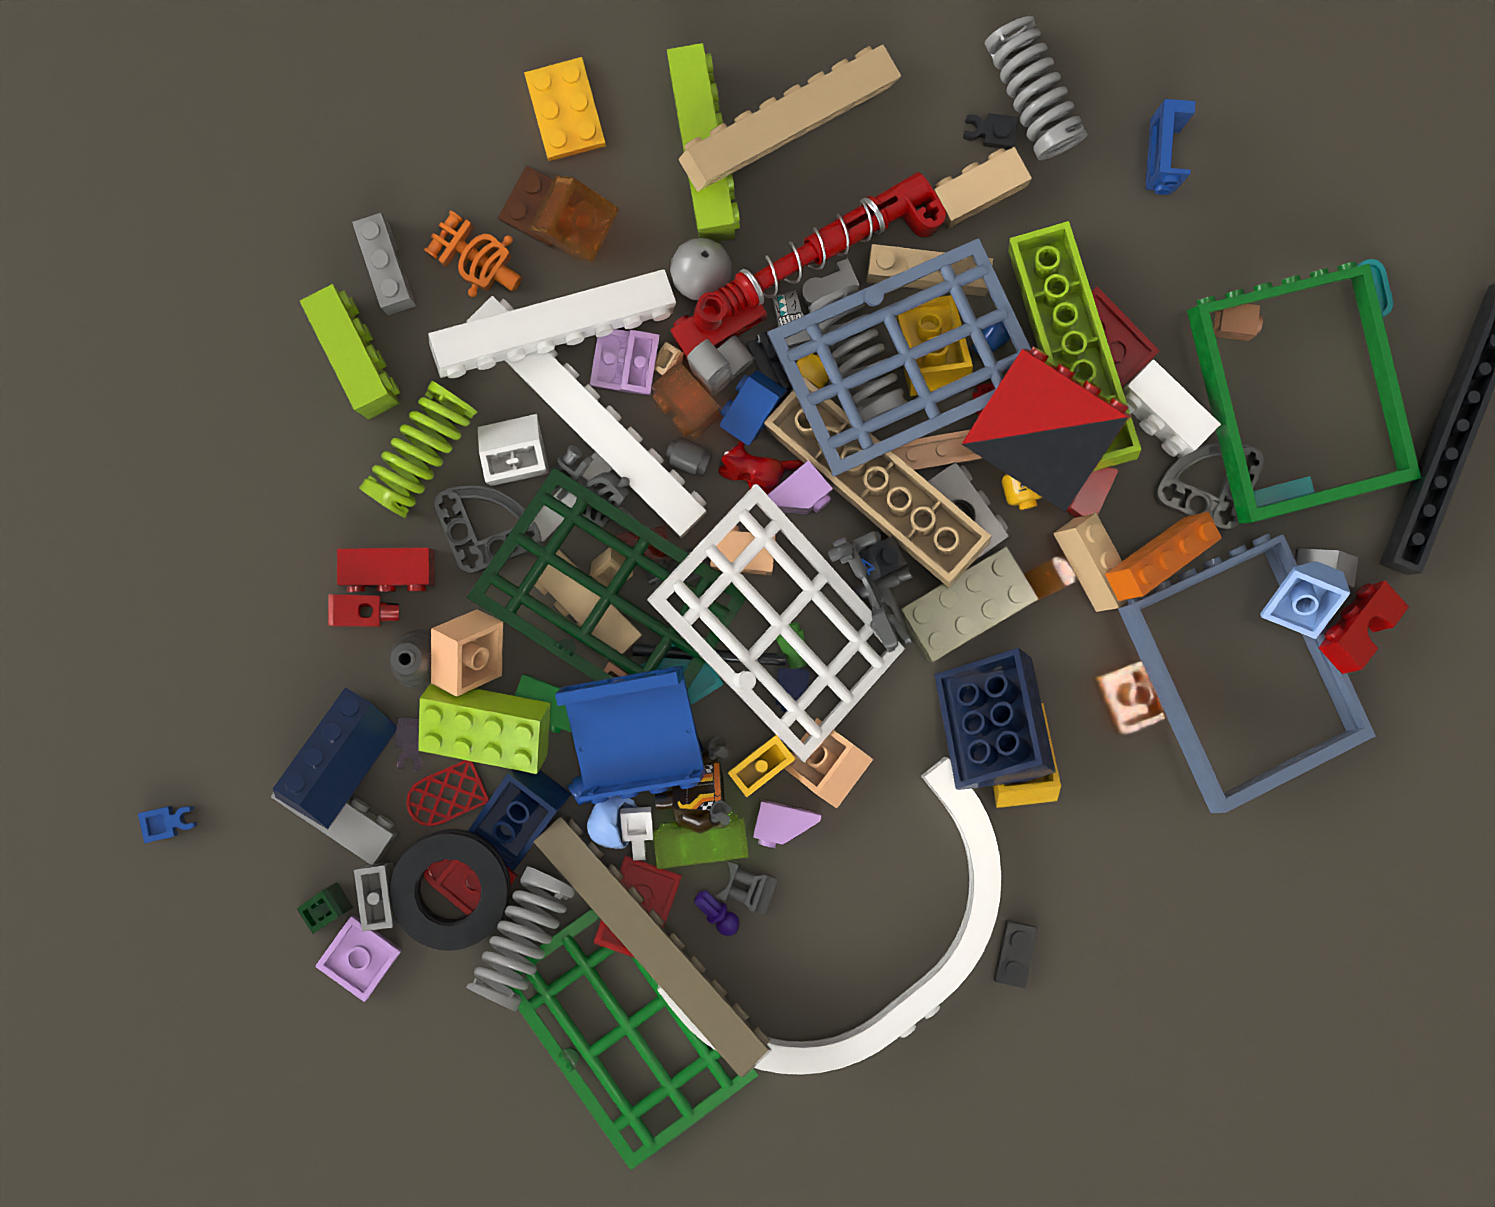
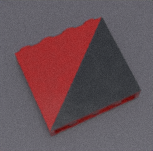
(1046, 427)

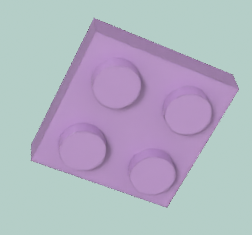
(358, 958)

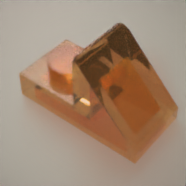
(1051, 576)

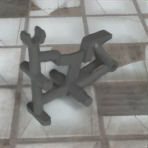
(877, 591)

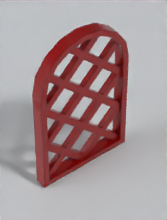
(449, 770)

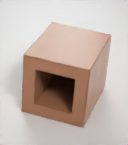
(1238, 322)

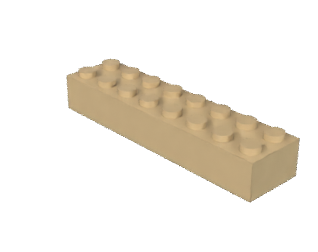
(886, 492)

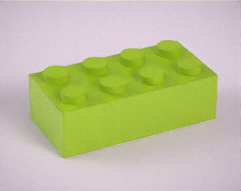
(350, 351)
(485, 728)

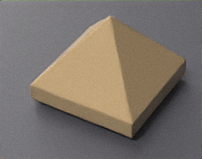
(667, 357)

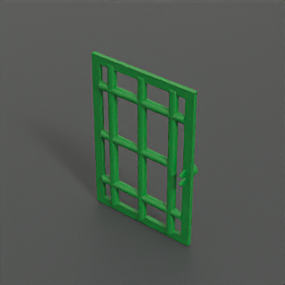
(568, 1058)

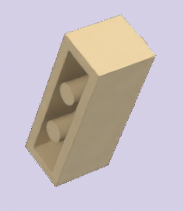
(982, 185)
(1091, 556)

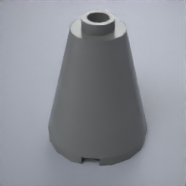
(412, 659)

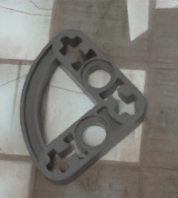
(1212, 503)
(483, 547)

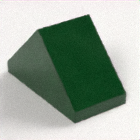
(324, 907)

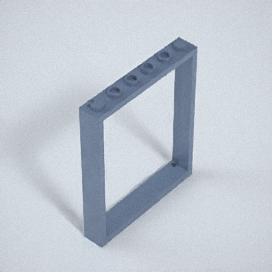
(1338, 685)

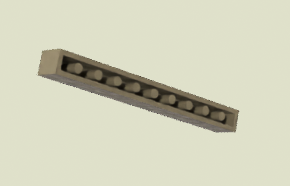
(653, 947)

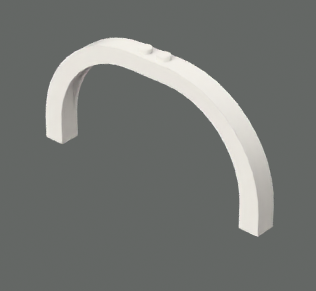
(942, 980)

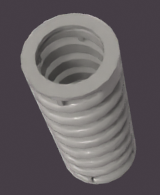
(1050, 141)
(871, 406)
(532, 881)

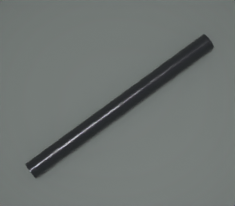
(676, 653)

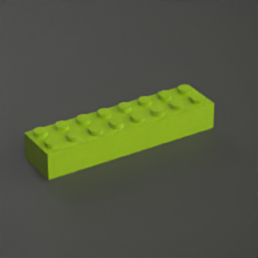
(1068, 320)

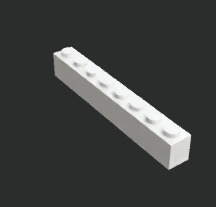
(551, 324)

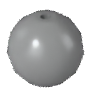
(700, 267)

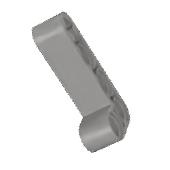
(719, 366)

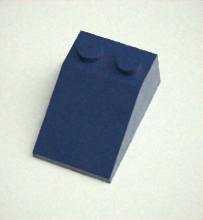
(519, 813)

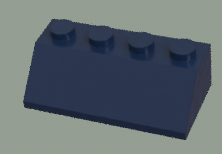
(335, 759)

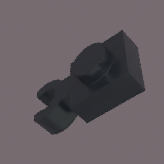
(997, 130)

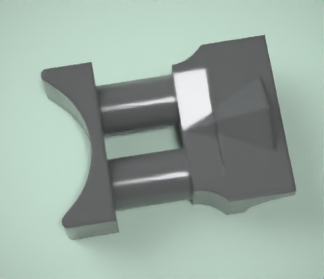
(759, 893)

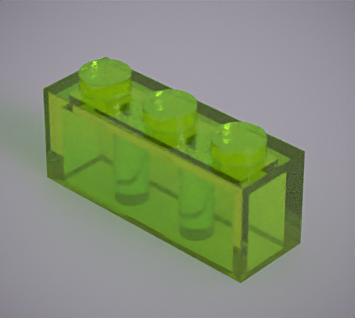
(682, 847)

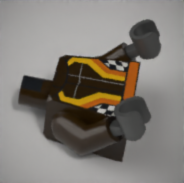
(702, 805)

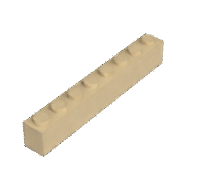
(788, 117)

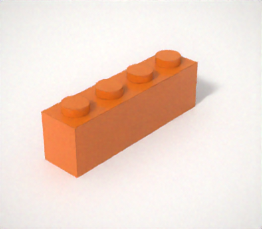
(1163, 556)

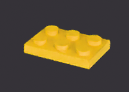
(565, 109)

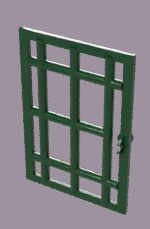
(608, 595)

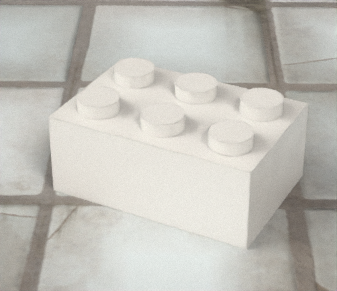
(1168, 410)

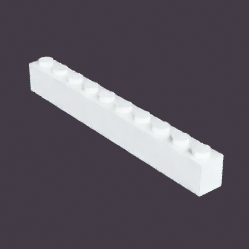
(604, 433)

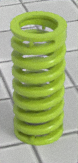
(451, 408)

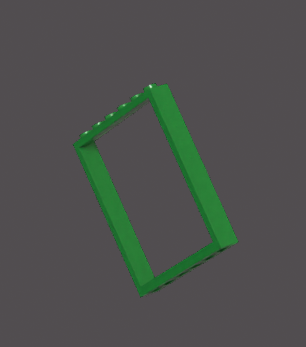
(1223, 411)

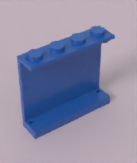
(633, 734)

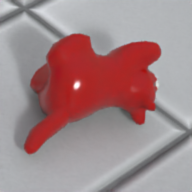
(755, 470)

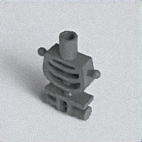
(613, 484)

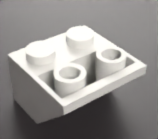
(512, 450)

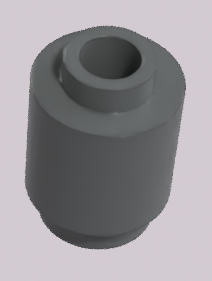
(688, 456)

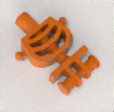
(492, 268)

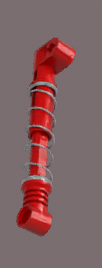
(823, 244)

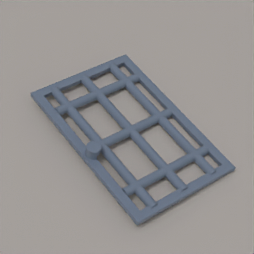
(907, 356)

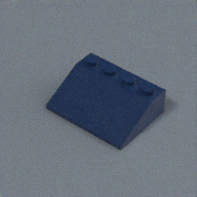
(994, 721)

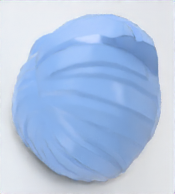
(605, 822)

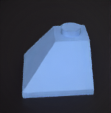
(1308, 598)

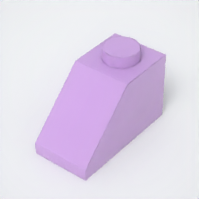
(782, 822)

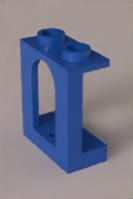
(1168, 119)

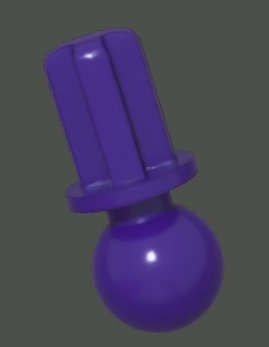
(726, 922)

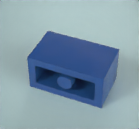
(752, 406)

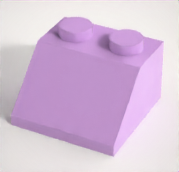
(802, 491)

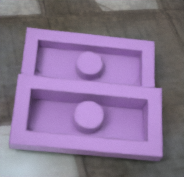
(625, 361)

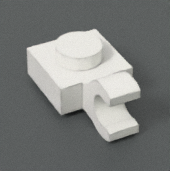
(637, 827)

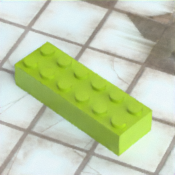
(696, 107)

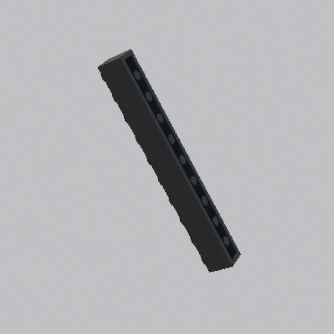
(1446, 447)

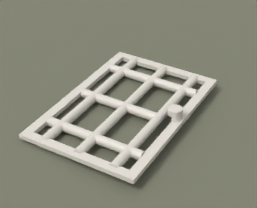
(744, 681)

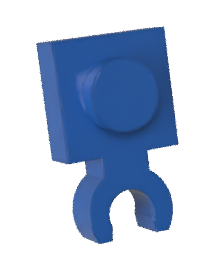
(163, 823)

